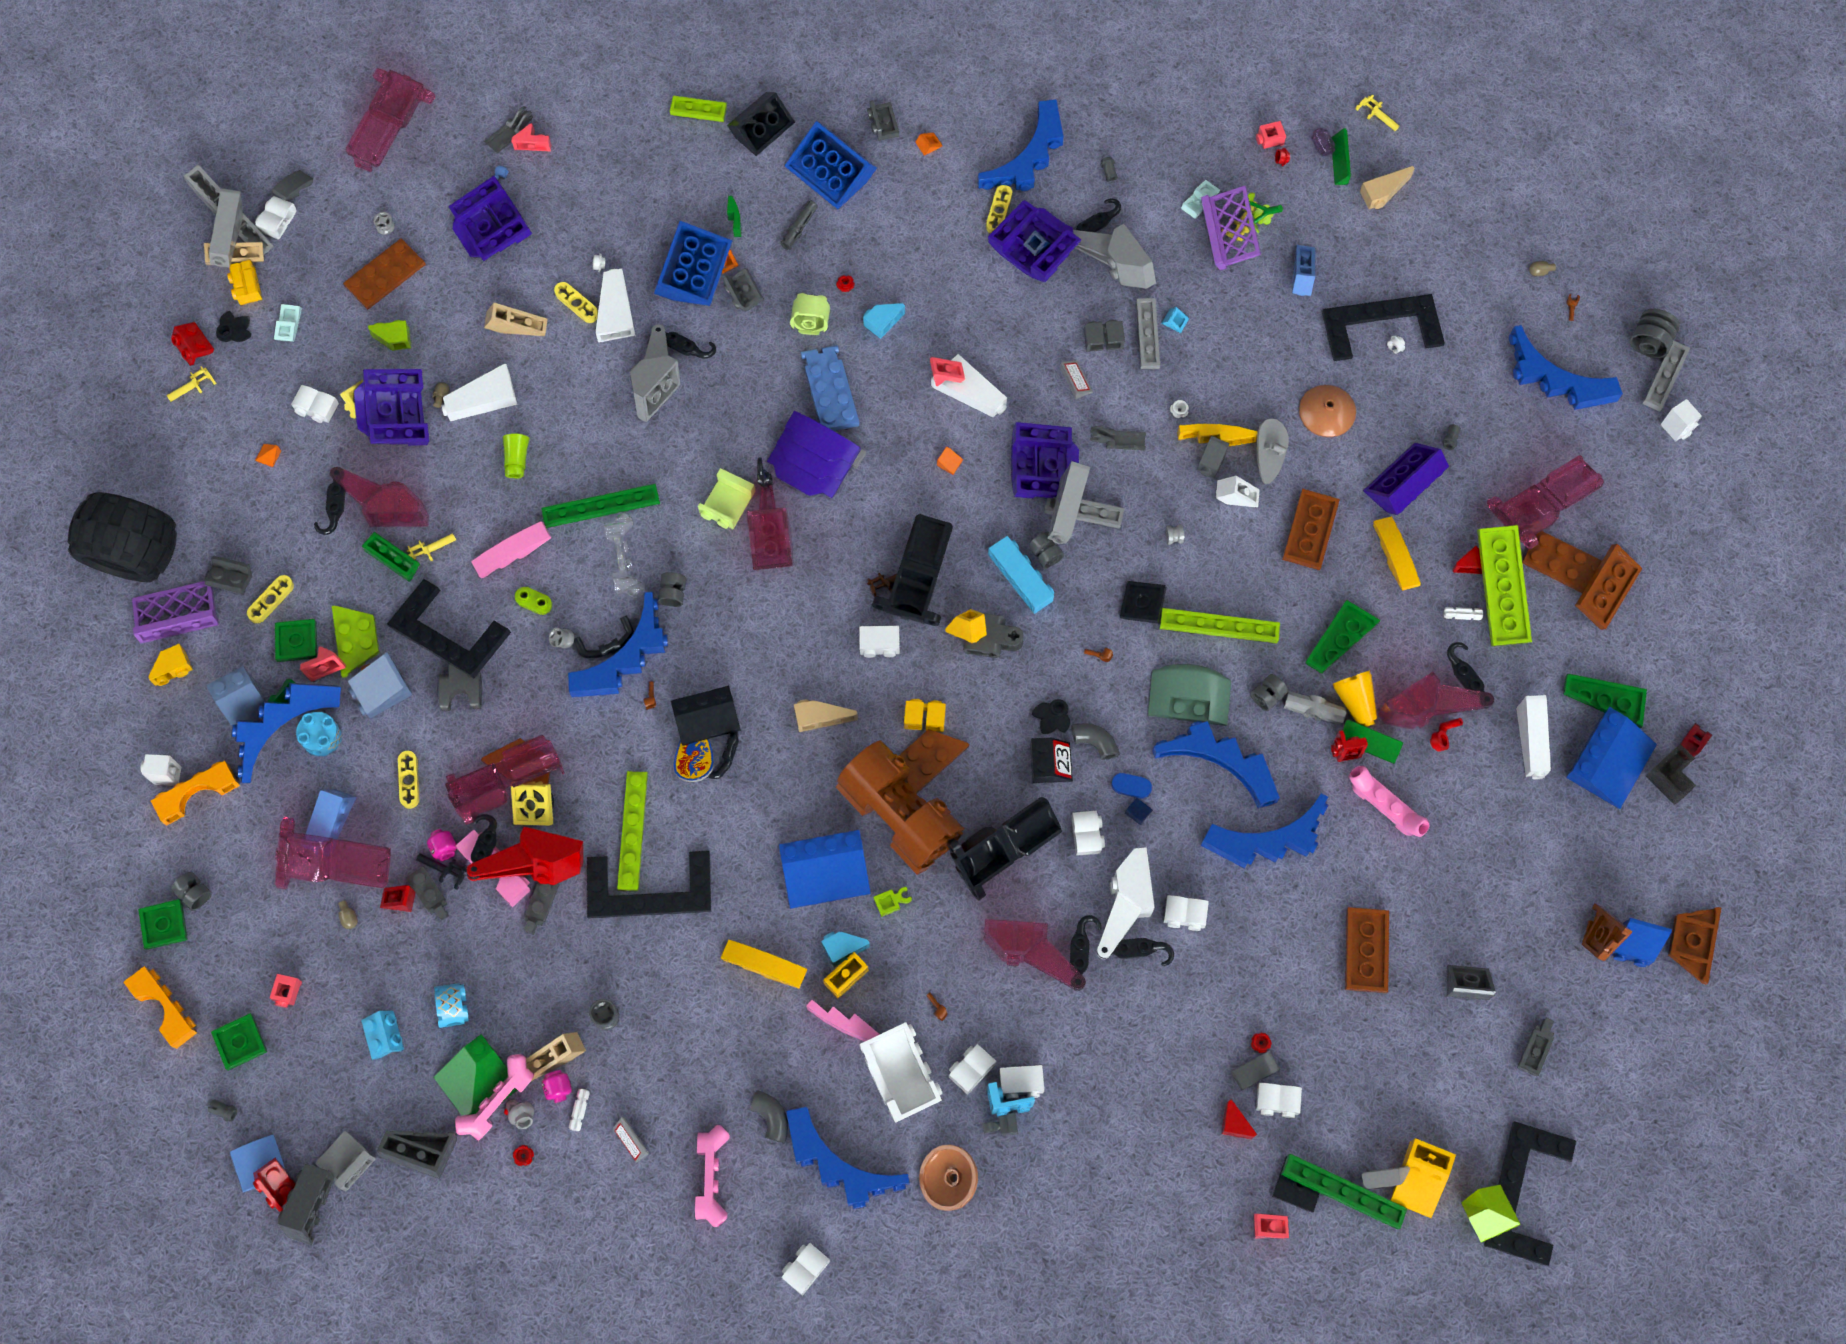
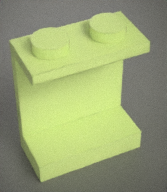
(727, 500)

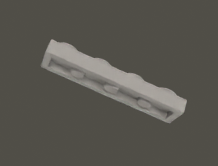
(1148, 333)
(1666, 376)
(1093, 512)

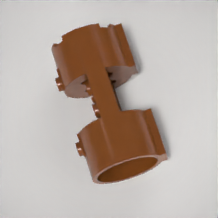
(878, 783)

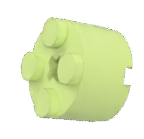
(810, 314)

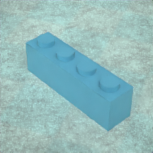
(1021, 574)

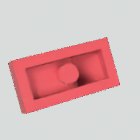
(528, 141)
(946, 370)
(323, 665)
(1271, 1226)

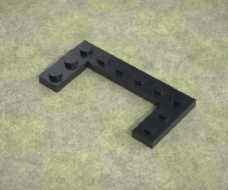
(1420, 306)
(467, 661)
(602, 906)
(1520, 1142)

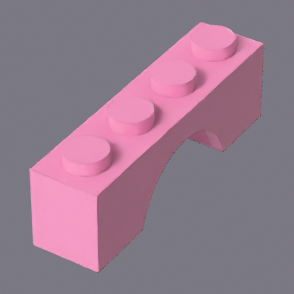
(510, 888)

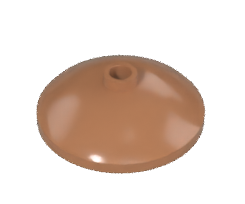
(1323, 419)
(938, 1173)

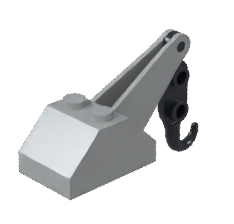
(1119, 251)
(658, 374)

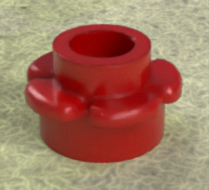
(1282, 156)
(845, 287)
(1261, 1037)
(517, 1155)

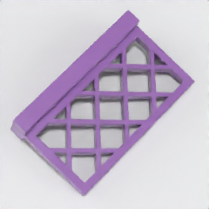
(1216, 234)
(175, 623)

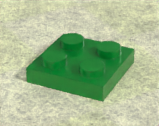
(295, 640)
(163, 924)
(239, 1041)

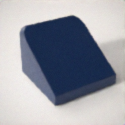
(1037, 243)
(1138, 811)

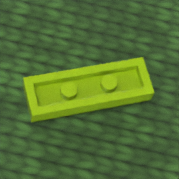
(698, 108)

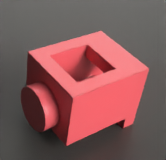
(1271, 135)
(282, 984)

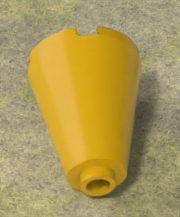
(1358, 697)

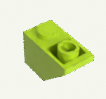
(392, 335)

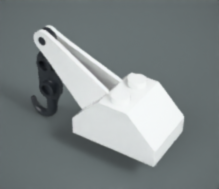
(1132, 901)

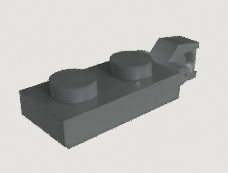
(428, 892)
(539, 906)
(1537, 1048)

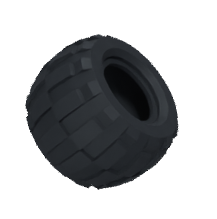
(122, 537)

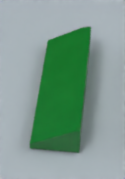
(1341, 158)
(391, 556)
(1378, 743)

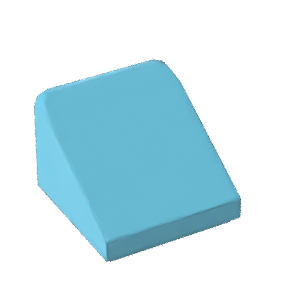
(1175, 319)

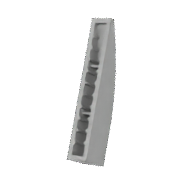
(209, 193)

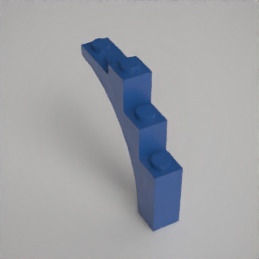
(1035, 156)
(1555, 381)
(604, 678)
(273, 715)
(1226, 753)
(1240, 846)
(832, 1169)

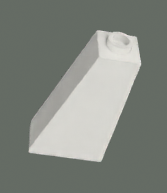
(614, 310)
(974, 390)
(481, 395)
(1534, 735)

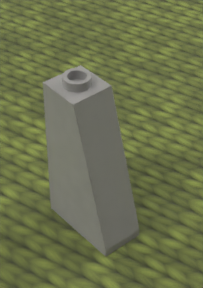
(226, 228)
(1068, 502)

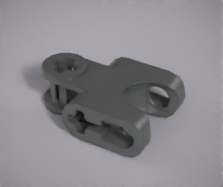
(997, 638)
(457, 683)

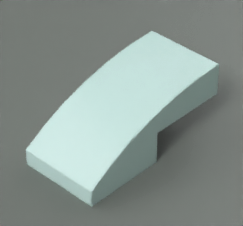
(1193, 205)
(288, 323)

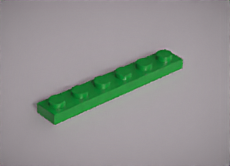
(600, 505)
(1344, 1191)

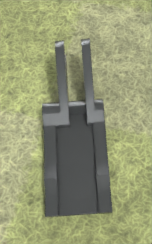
(504, 135)
(1118, 439)

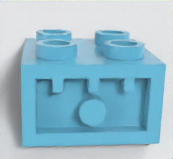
(996, 1098)

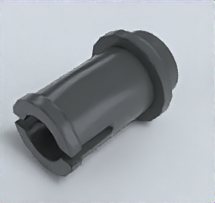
(1109, 169)
(1450, 441)
(227, 1112)

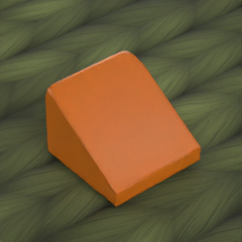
(928, 143)
(949, 460)

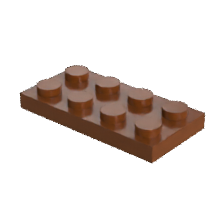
(384, 274)
(1311, 529)
(1562, 561)
(1608, 586)
(1367, 950)

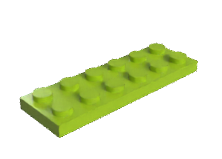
(1504, 585)

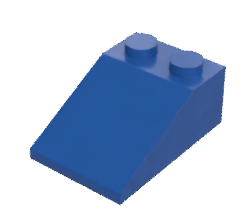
(1643, 943)

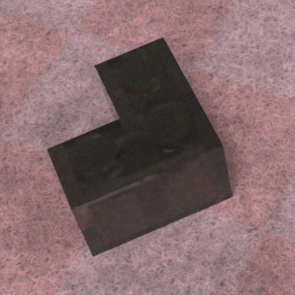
(1669, 776)

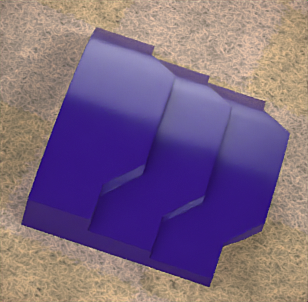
(488, 220)
(1017, 228)
(391, 407)
(812, 456)
(1040, 458)

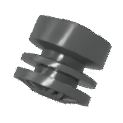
(1655, 333)

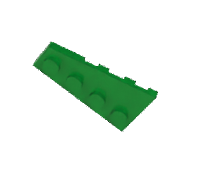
(1343, 633)
(1604, 694)

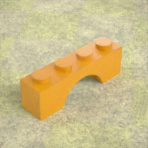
(171, 804)
(175, 1026)

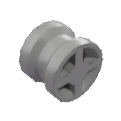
(384, 219)
(1174, 534)
(561, 638)

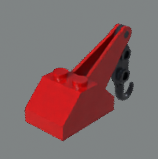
(540, 854)

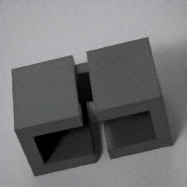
(1113, 335)

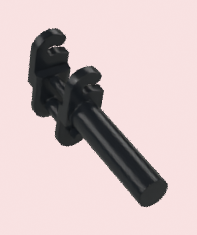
(443, 868)

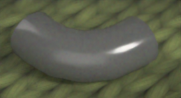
(1097, 737)
(774, 1115)

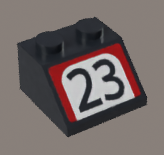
(1050, 760)

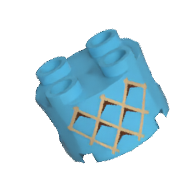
(318, 733)
(449, 1005)

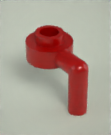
(1439, 740)

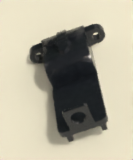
(918, 572)
(996, 849)

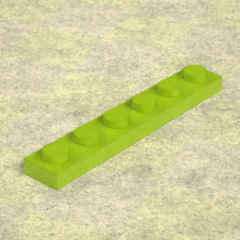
(1220, 625)
(632, 831)

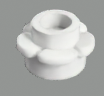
(598, 262)
(1398, 342)
(1182, 405)

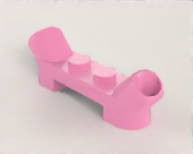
(1387, 803)
(478, 1123)
(706, 1206)

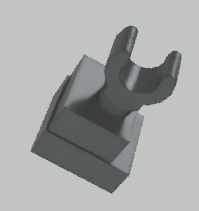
(1006, 1124)

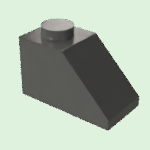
(1213, 457)

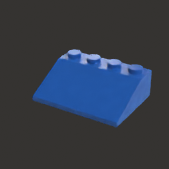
(830, 165)
(693, 265)
(1612, 758)
(824, 869)

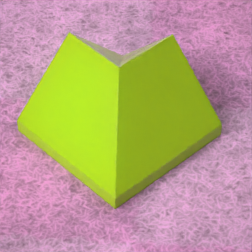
(1490, 1212)

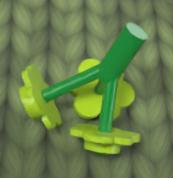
(1262, 213)

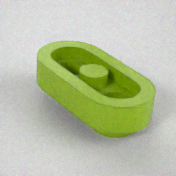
(532, 600)

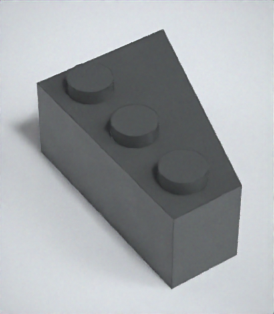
(418, 1151)
(304, 1203)

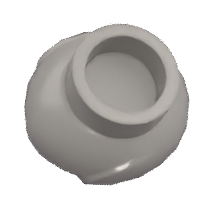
(519, 1113)

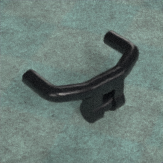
(608, 648)
(728, 755)

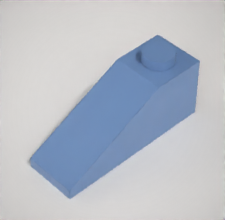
(1304, 270)

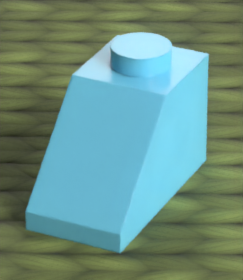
(883, 318)
(842, 945)

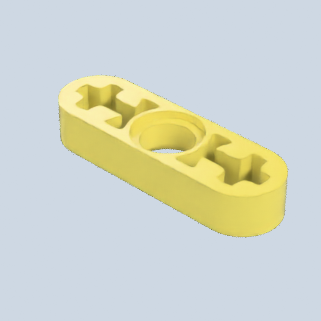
(998, 203)
(573, 295)
(270, 591)
(402, 774)

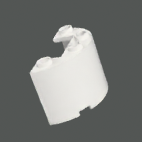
(900, 1072)

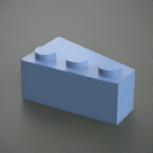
(330, 813)

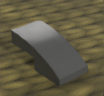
(291, 185)
(1255, 1070)

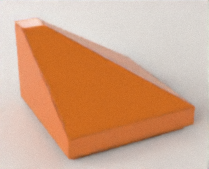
(731, 263)
(268, 454)

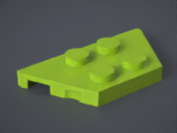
(354, 637)

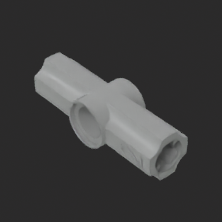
(1315, 707)

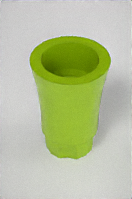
(515, 454)

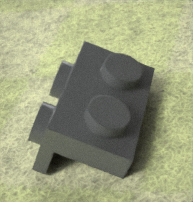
(884, 121)
(743, 290)

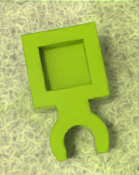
(889, 902)

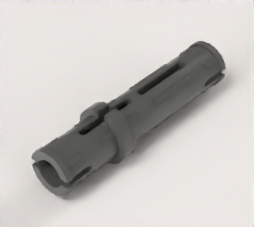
(796, 229)

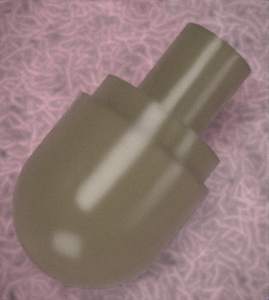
(1541, 268)
(440, 390)
(347, 916)

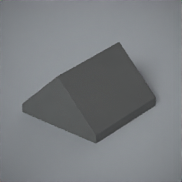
(1469, 982)

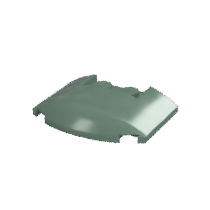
(1189, 694)

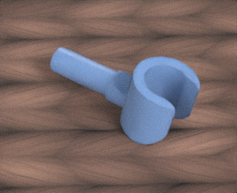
(501, 171)

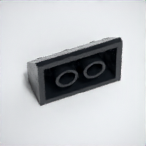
(761, 123)
(705, 715)

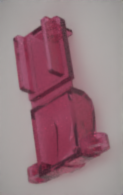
(387, 113)
(1541, 503)
(484, 788)
(326, 858)

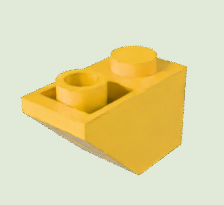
(968, 626)
(170, 664)

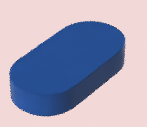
(1131, 785)

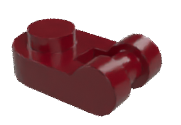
(1693, 745)

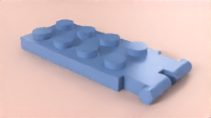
(830, 389)

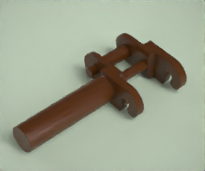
(885, 582)

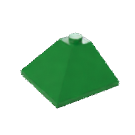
(472, 1075)

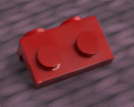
(191, 342)

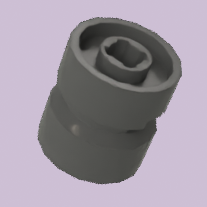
(1046, 550)
(671, 589)
(1271, 690)
(191, 891)
(604, 1014)

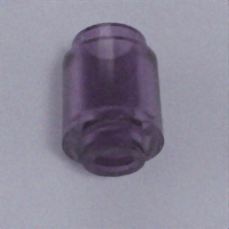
(1323, 142)

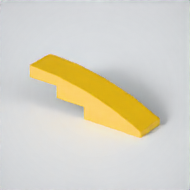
(1230, 434)
(1397, 553)
(764, 964)

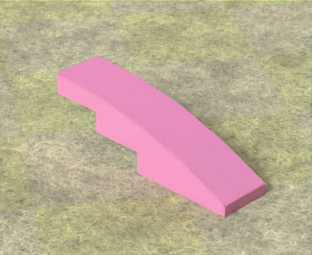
(511, 548)
(854, 1026)

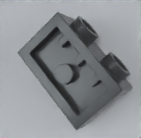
(228, 575)

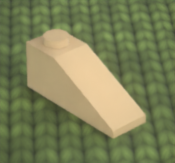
(1382, 189)
(243, 251)
(513, 321)
(818, 714)
(555, 1054)

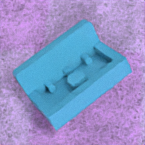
(382, 1034)

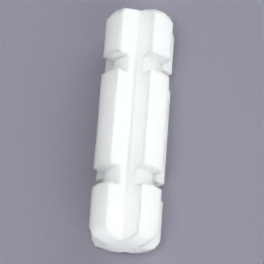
(1463, 613)
(579, 1109)

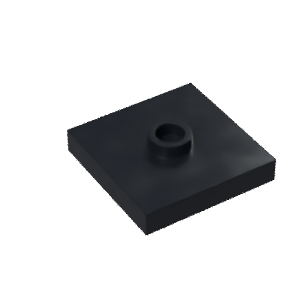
(1143, 602)
(1295, 1193)

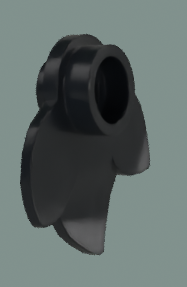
(236, 327)
(1050, 718)

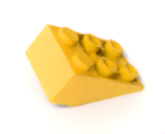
(1426, 1179)

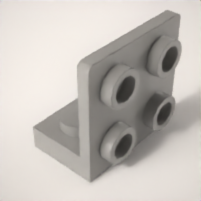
(345, 1160)

